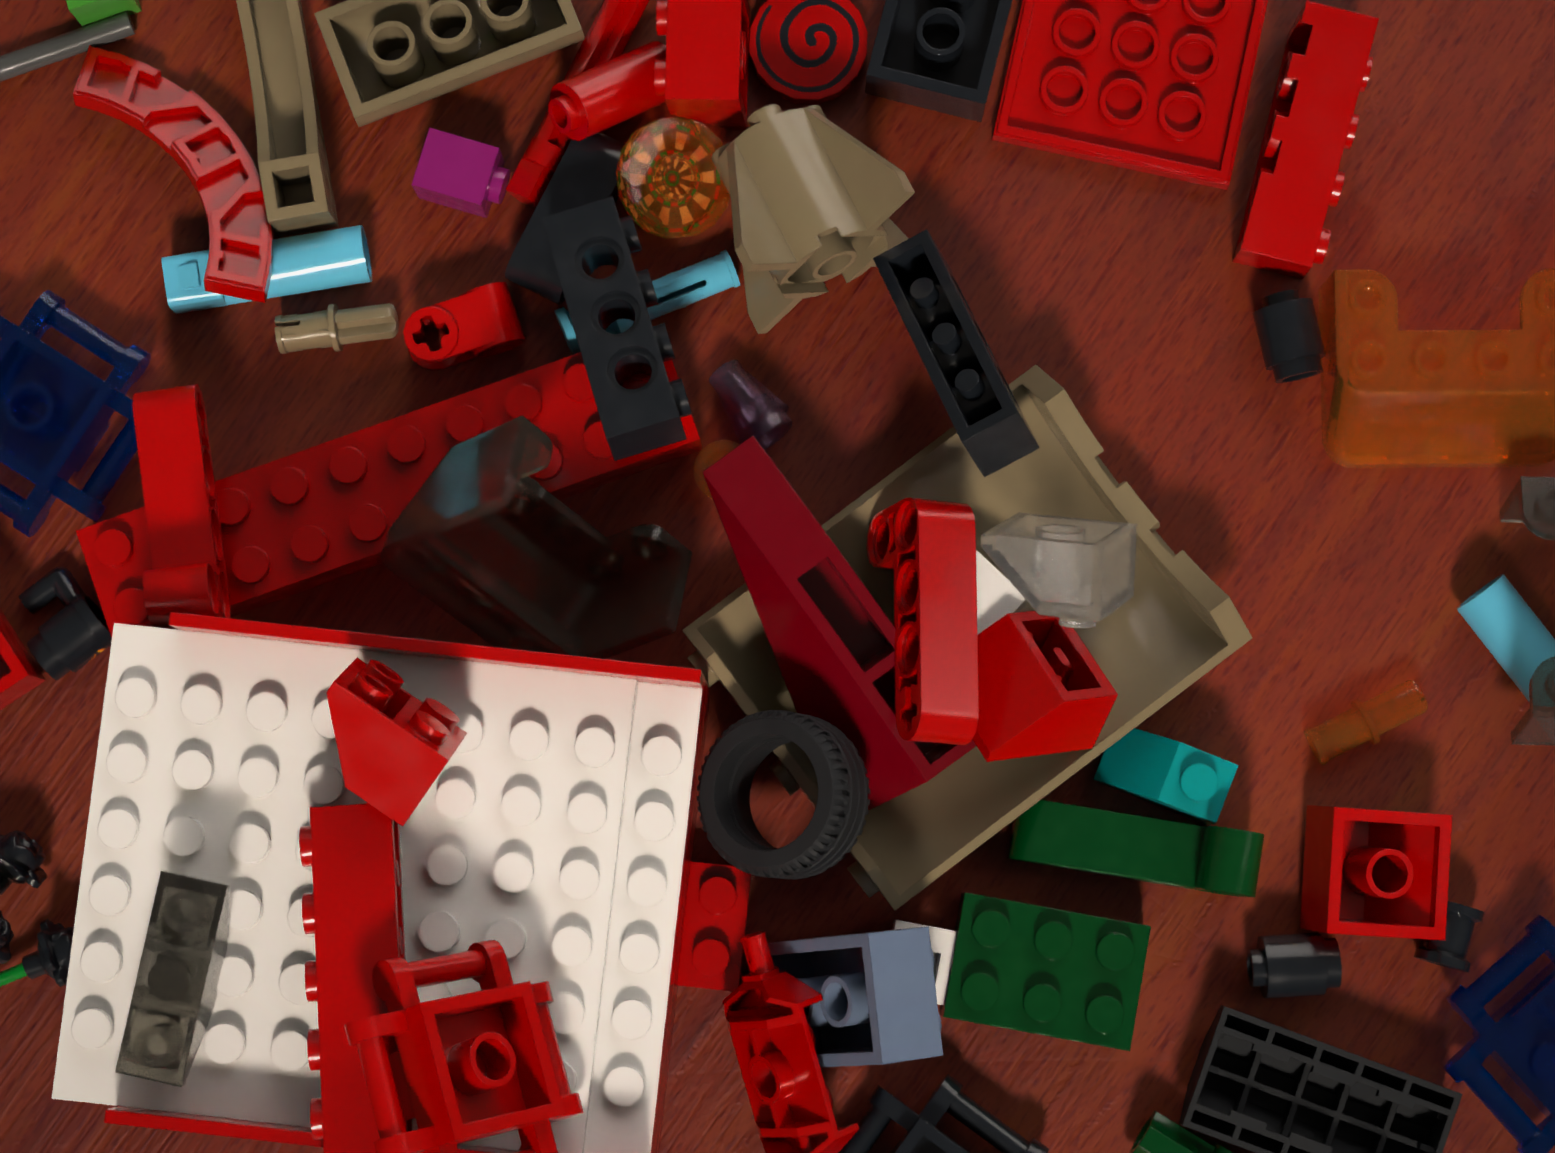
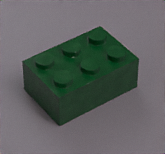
(1046, 971)

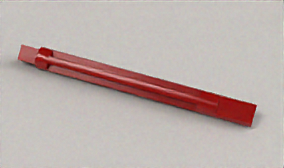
(602, 43)

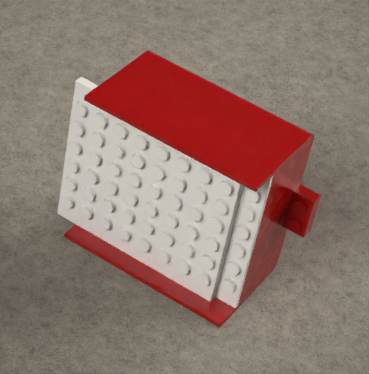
(544, 831)

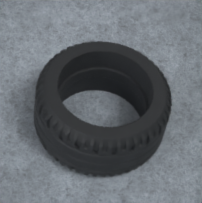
(727, 785)

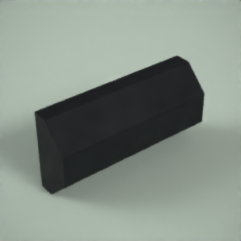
(1304, 1096)

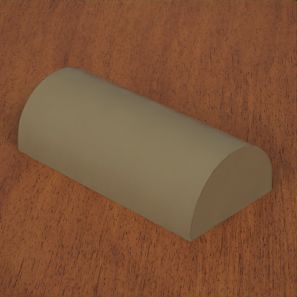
(420, 49)

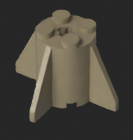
(805, 207)

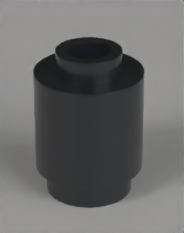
(1289, 336)
(1294, 965)

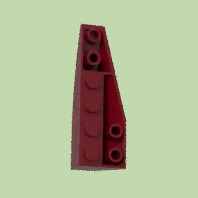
(820, 620)

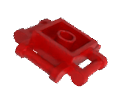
(462, 1060)

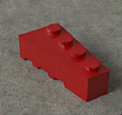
(1305, 139)

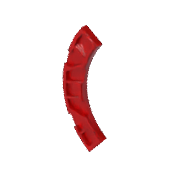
(205, 151)

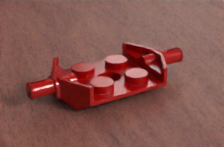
(780, 1057)

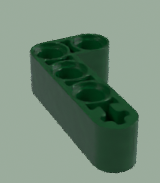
(1139, 848)

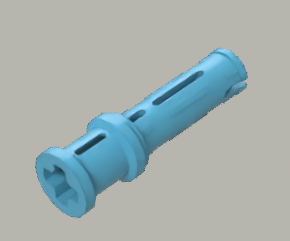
(672, 292)

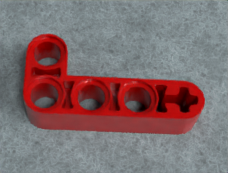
(179, 506)
(934, 616)

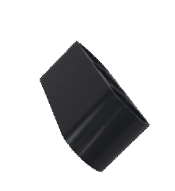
(581, 178)

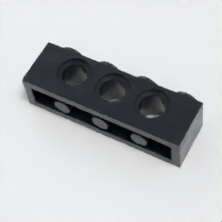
(579, 244)
(956, 354)

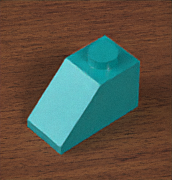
(1168, 775)

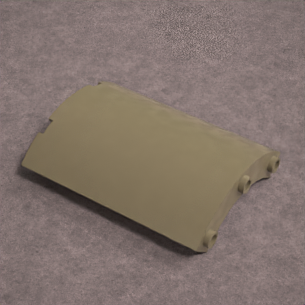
(1147, 648)

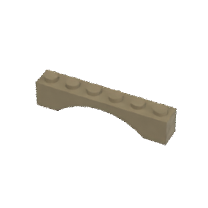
(287, 118)

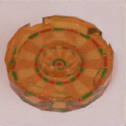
(671, 179)

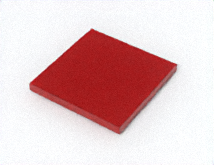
(1133, 83)

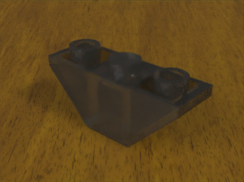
(176, 979)

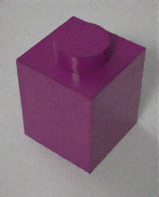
(460, 173)

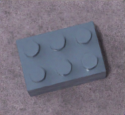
(874, 995)

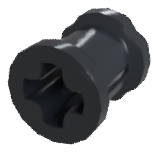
(1459, 931)

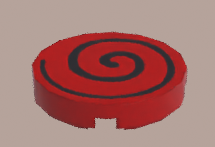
(808, 48)

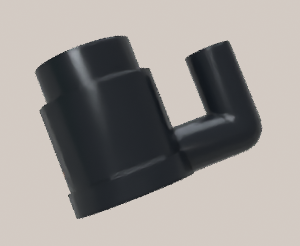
(73, 633)

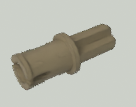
(335, 327)

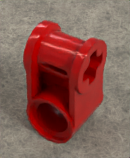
(473, 327)

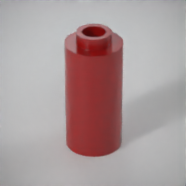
(606, 93)

